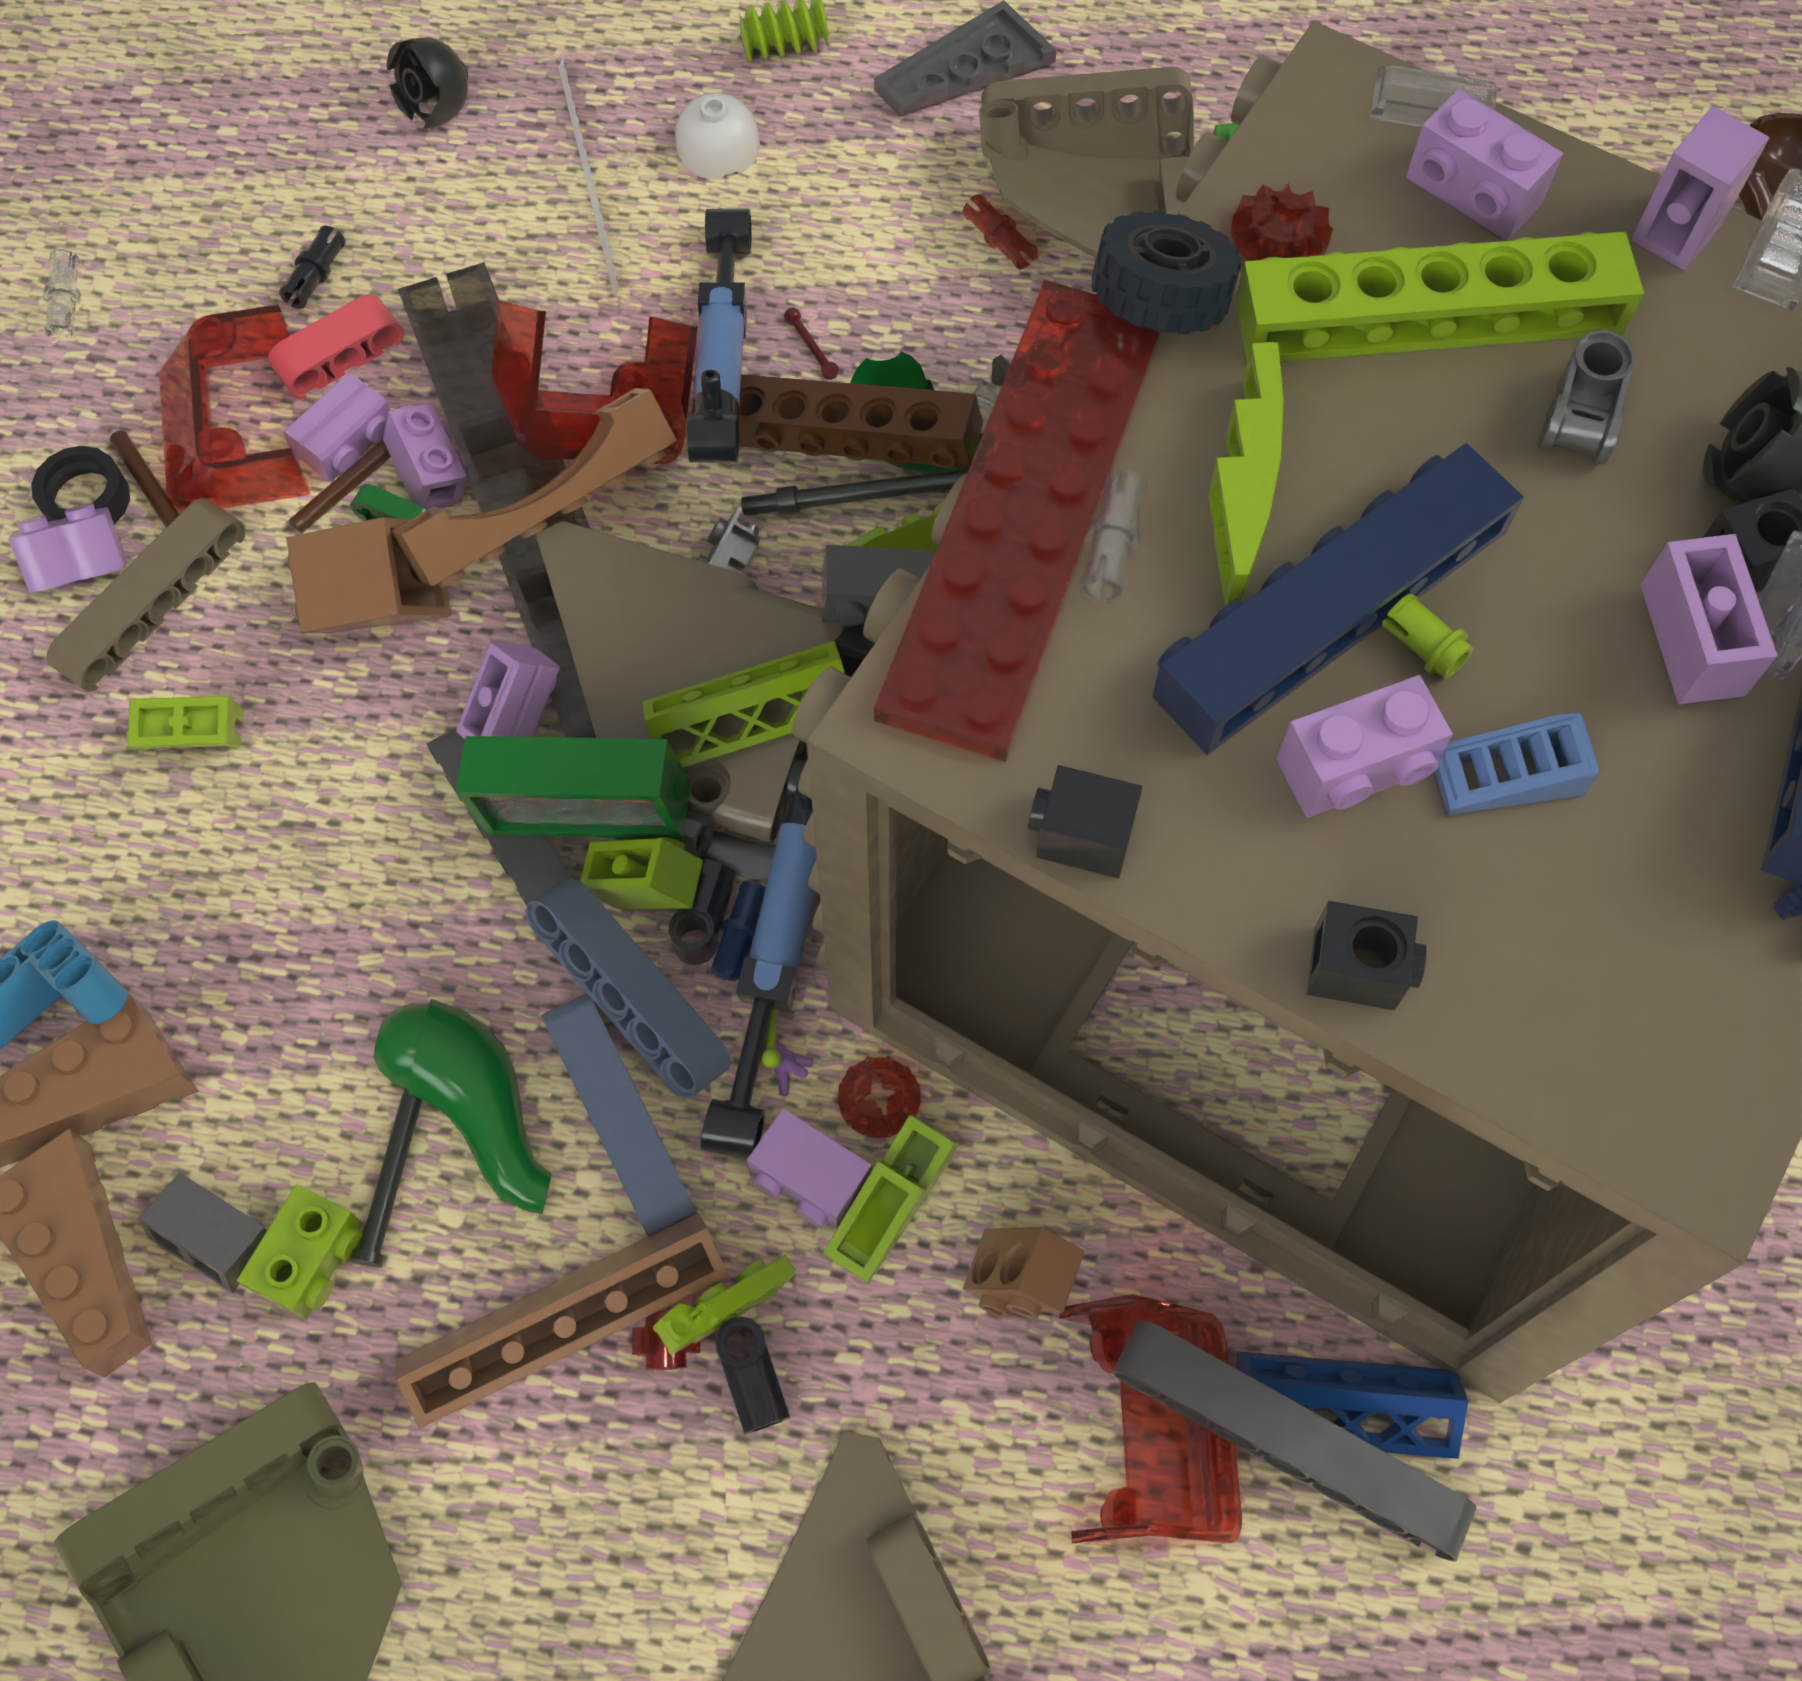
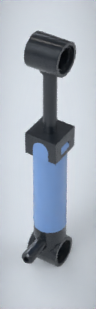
(722, 327)
(769, 973)

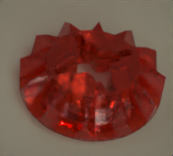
(1259, 240)
(865, 1115)

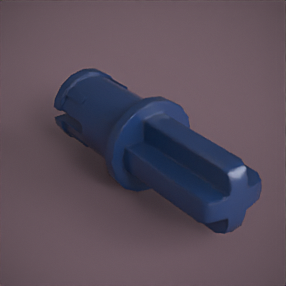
(738, 932)

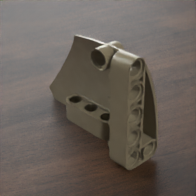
(1090, 163)
(664, 622)

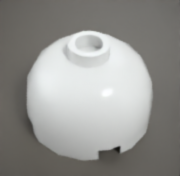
(716, 136)

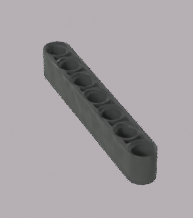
(1294, 1439)

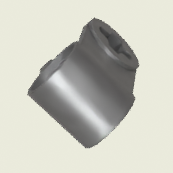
(1591, 396)

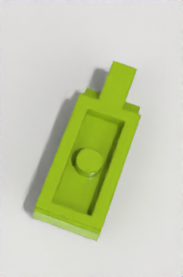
(718, 1304)

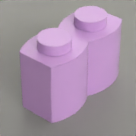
(67, 548)

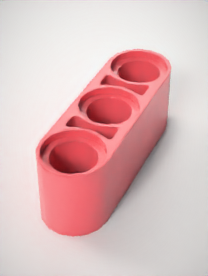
(334, 344)

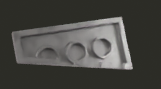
(968, 58)

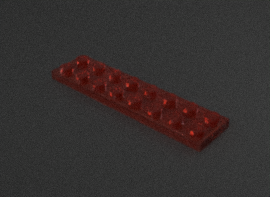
(1018, 526)

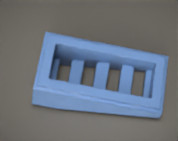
(1570, 779)

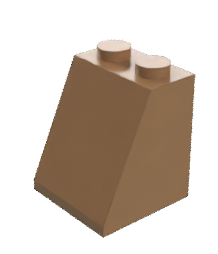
(358, 579)

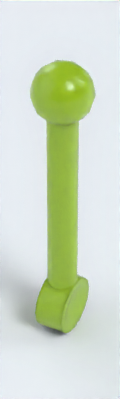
(771, 1056)

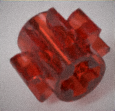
(649, 1344)

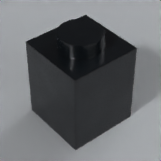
(1085, 820)

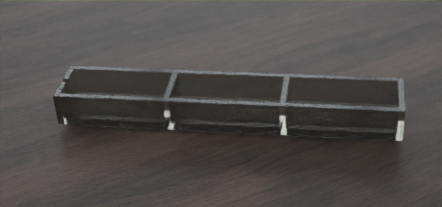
(459, 362)

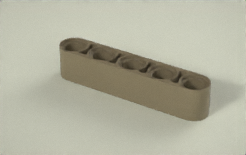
(144, 593)

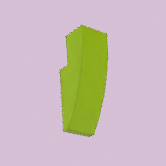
(891, 1197)

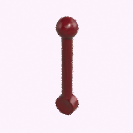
(828, 369)

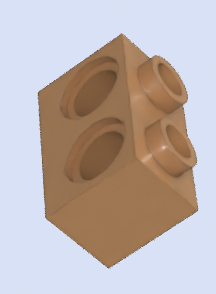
(1023, 1271)

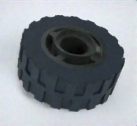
(1165, 272)

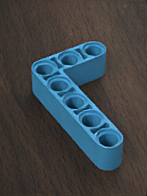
(51, 966)

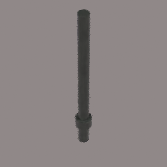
(790, 499)

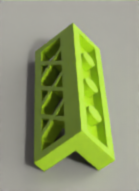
(732, 695)

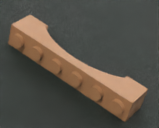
(628, 434)

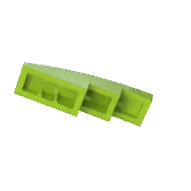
(1247, 478)

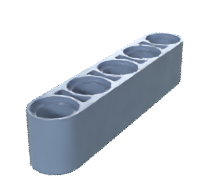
(628, 987)
(618, 1115)

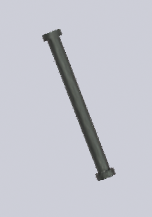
(388, 1183)

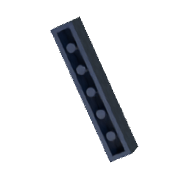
(1333, 597)

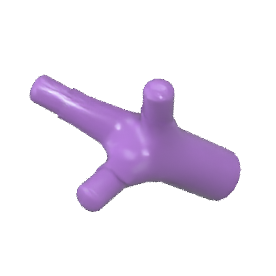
(790, 1063)

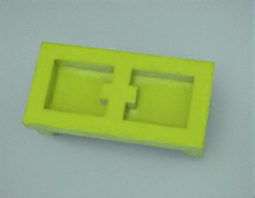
(183, 722)

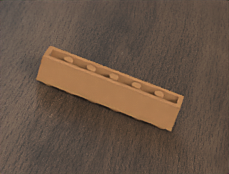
(558, 1320)

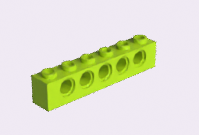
(1439, 296)

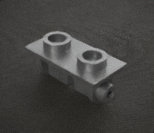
(731, 542)

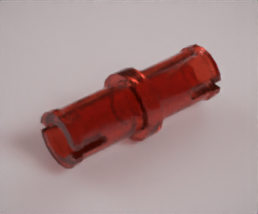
(1000, 231)

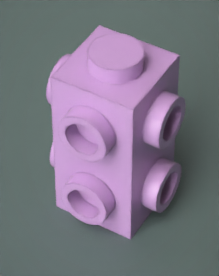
(425, 456)

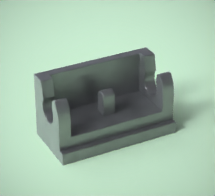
(202, 1230)

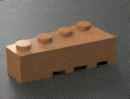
(88, 1081)
(70, 1253)

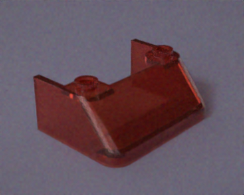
(563, 422)
(214, 460)
(1176, 1471)

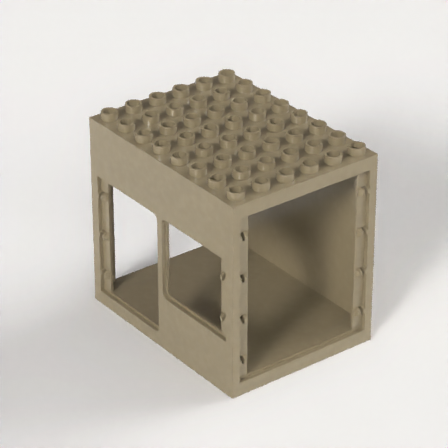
(1604, 986)

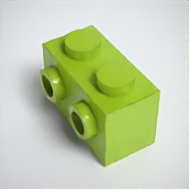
(642, 873)
(302, 1252)

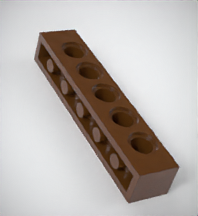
(859, 421)

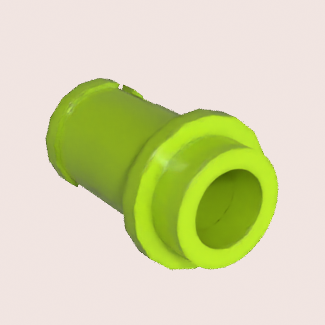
(1428, 636)

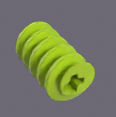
(783, 27)

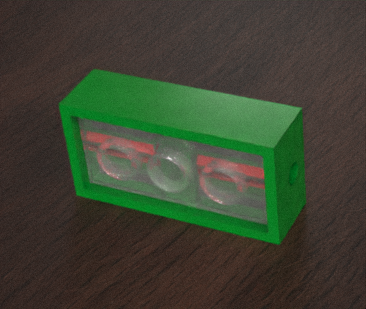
(574, 786)

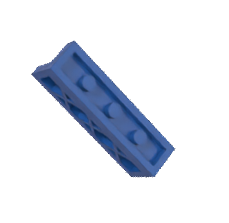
(1368, 1390)

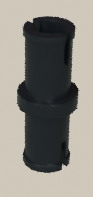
(312, 267)

